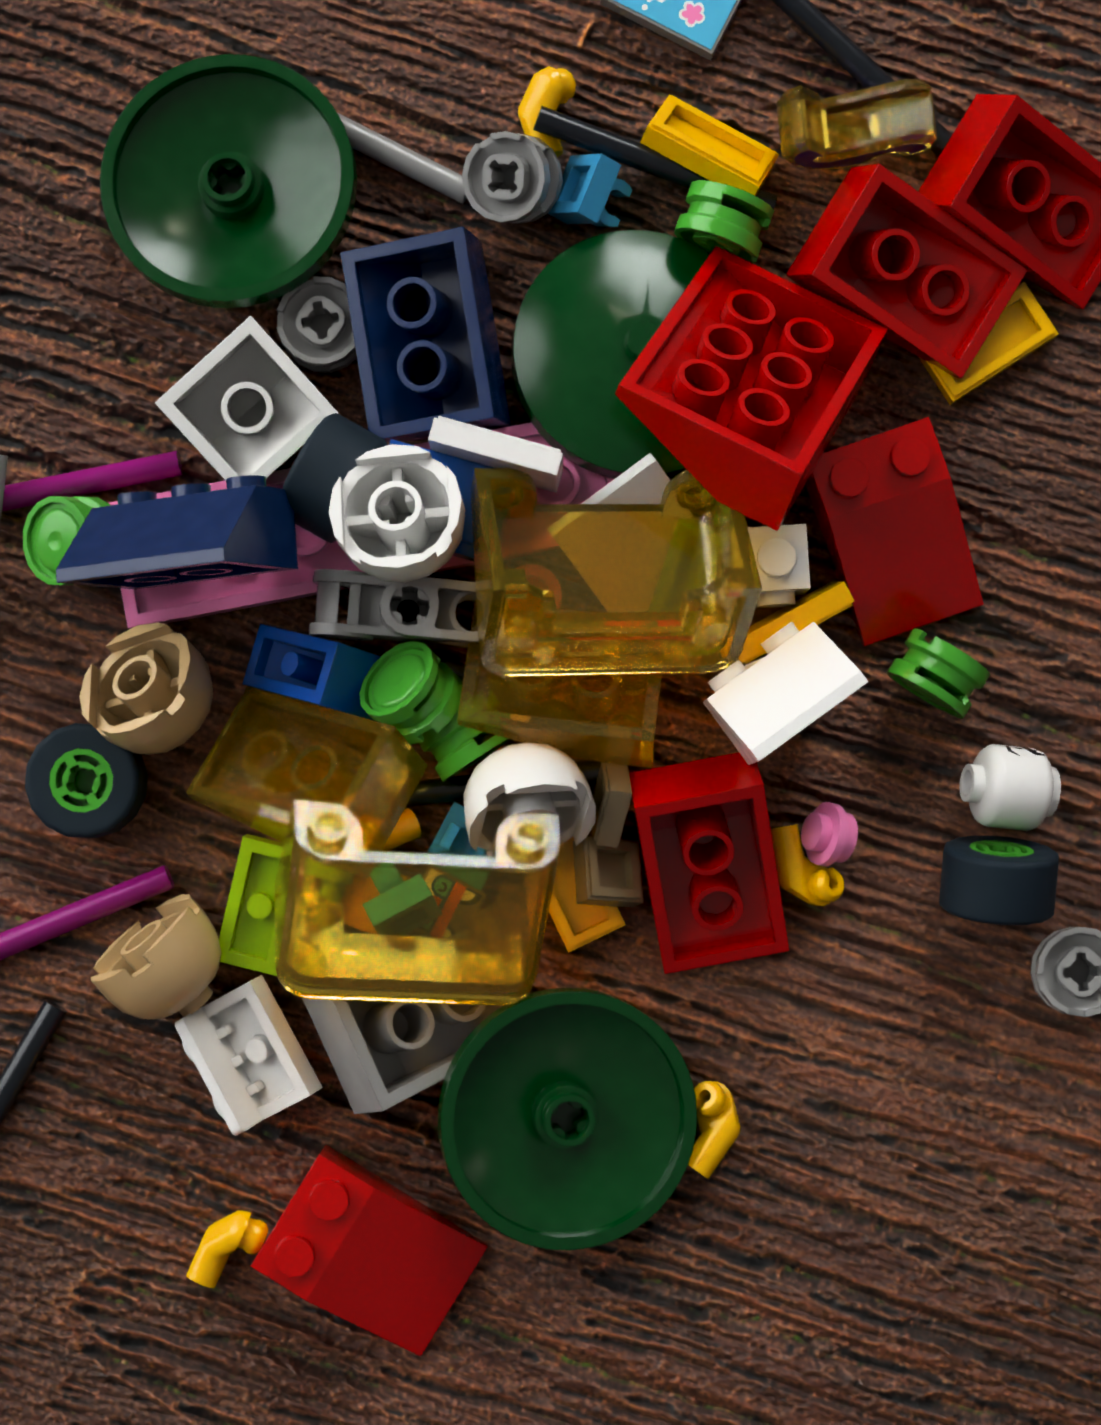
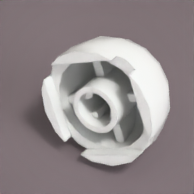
(398, 513)
(527, 780)

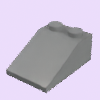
(391, 1048)

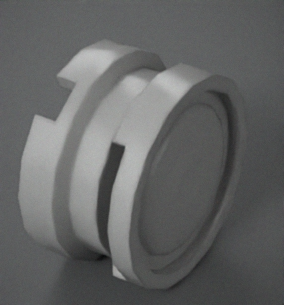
(512, 178)
(317, 325)
(1069, 971)

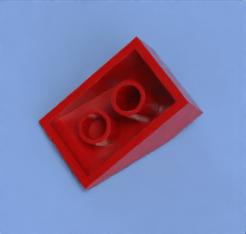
(1025, 193)
(907, 268)
(895, 531)
(709, 862)
(369, 1253)

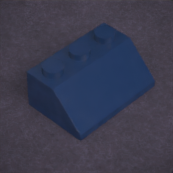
(425, 334)
(184, 537)

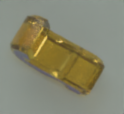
(855, 124)

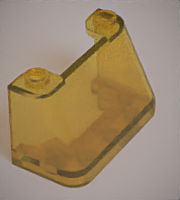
(609, 581)
(411, 920)

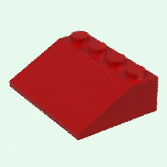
(750, 382)

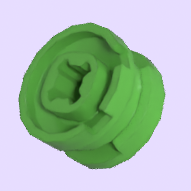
(724, 219)
(51, 530)
(944, 672)
(411, 691)
(458, 747)

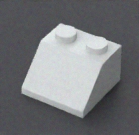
(245, 404)
(782, 691)

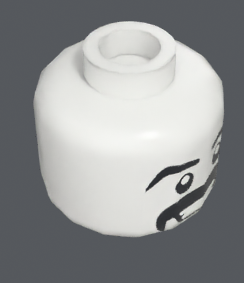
(1010, 787)

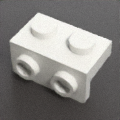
(247, 1055)

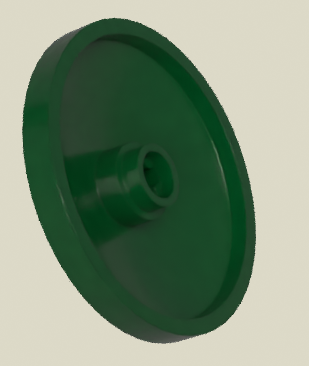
(228, 181)
(583, 333)
(567, 1119)

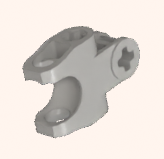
(375, 605)

